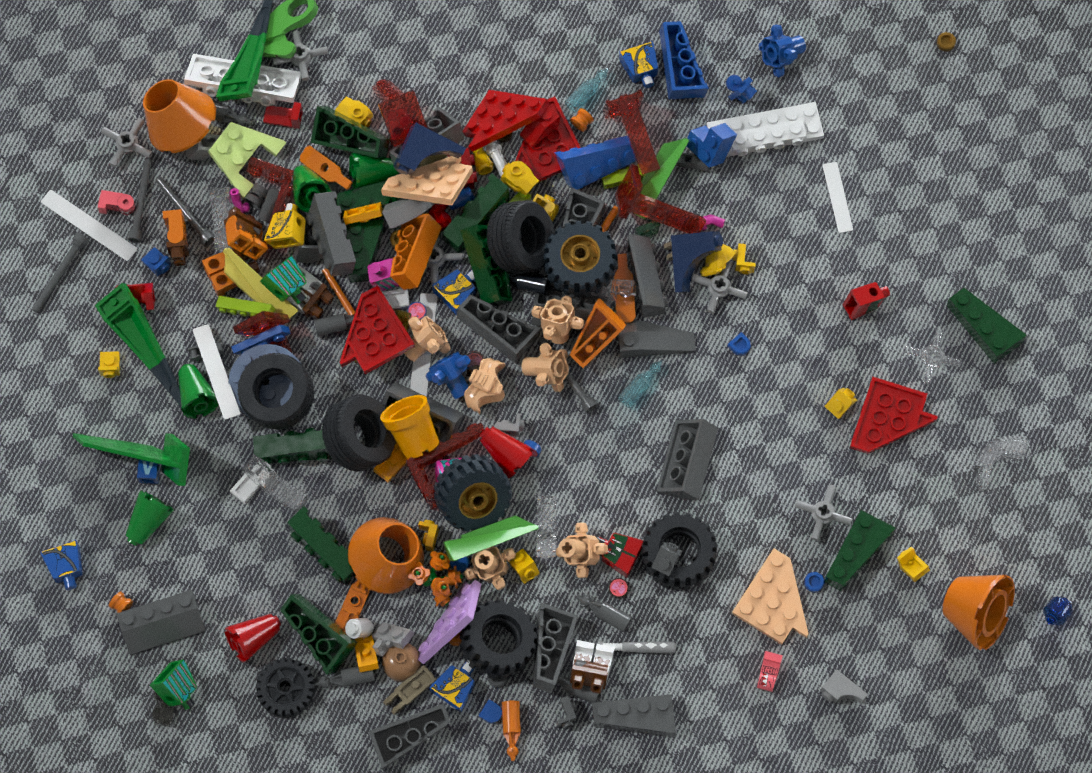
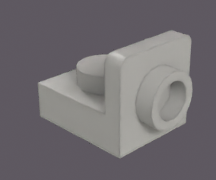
(510, 428)

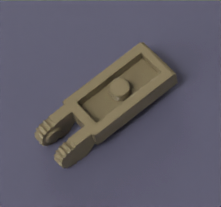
(411, 689)

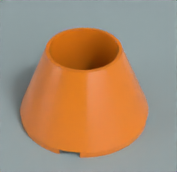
(177, 115)
(369, 563)
(979, 607)

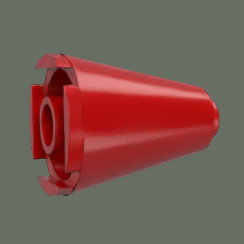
(505, 450)
(251, 635)

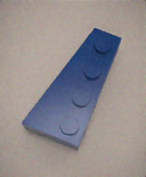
(681, 70)
(594, 161)

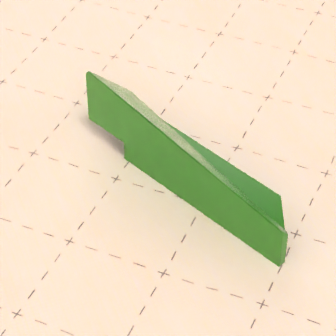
(667, 159)
(487, 537)

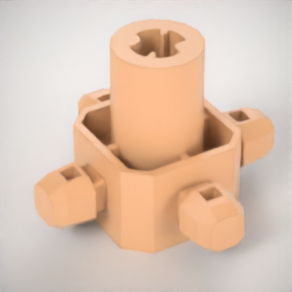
(557, 319)
(427, 337)
(549, 367)
(581, 550)
(494, 569)

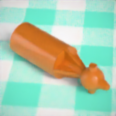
(511, 726)

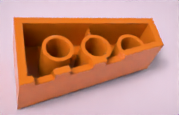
(414, 250)

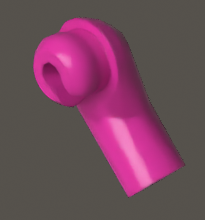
(236, 200)
(714, 220)

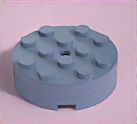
(279, 386)

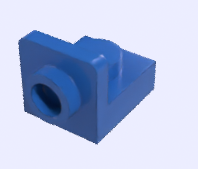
(156, 262)

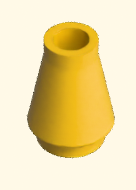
(482, 162)

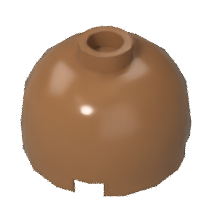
(401, 663)

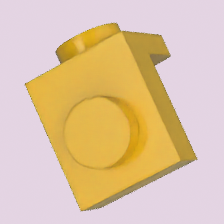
(742, 266)
(841, 402)
(912, 564)
(524, 566)

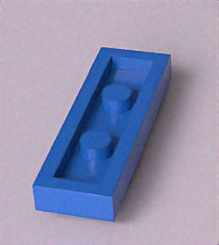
(272, 335)

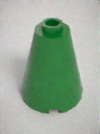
(369, 170)
(305, 185)
(195, 393)
(146, 517)

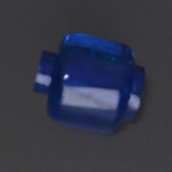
(1057, 611)

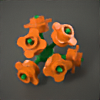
(439, 585)

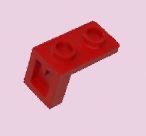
(284, 116)
(439, 215)
(144, 294)

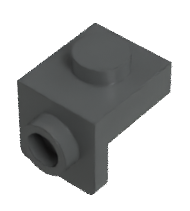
(666, 558)
(569, 709)

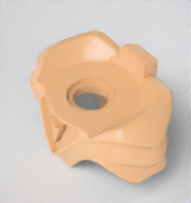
(485, 385)

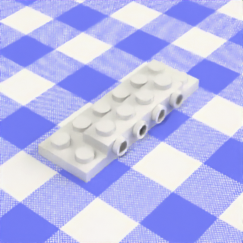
(272, 82)
(773, 128)

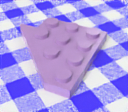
(454, 619)

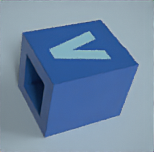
(148, 472)

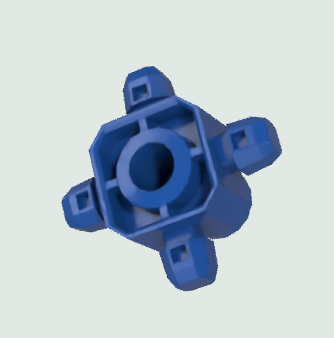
(780, 49)
(450, 371)

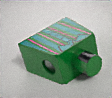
(286, 281)
(175, 685)

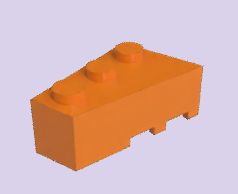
(597, 333)

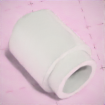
(359, 628)

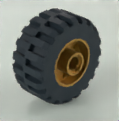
(580, 259)
(472, 492)

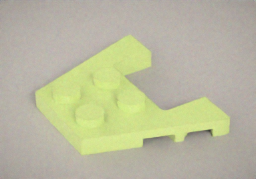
(236, 147)

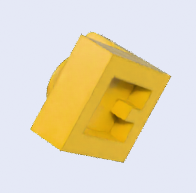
(109, 364)
(431, 537)

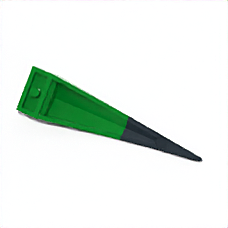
(245, 69)
(129, 322)

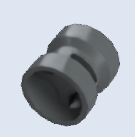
(256, 196)

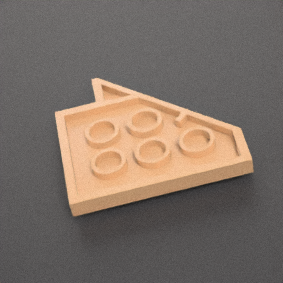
(433, 183)
(773, 600)

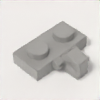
(390, 635)

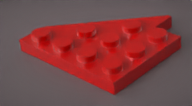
(501, 115)
(542, 158)
(375, 333)
(888, 415)

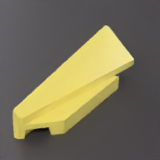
(250, 283)

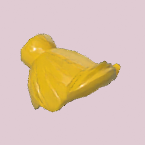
(717, 261)

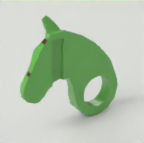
(281, 23)

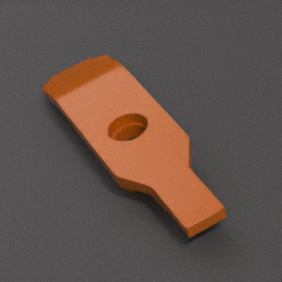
(318, 163)
(624, 305)
(349, 610)

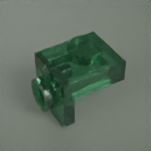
(648, 229)

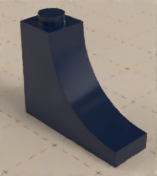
(422, 144)
(688, 252)

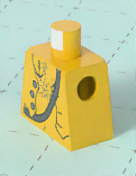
(286, 228)

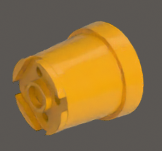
(411, 425)

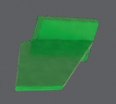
(173, 456)

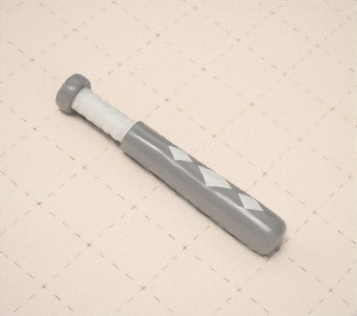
(663, 647)

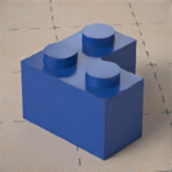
(711, 144)

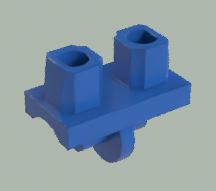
(742, 89)

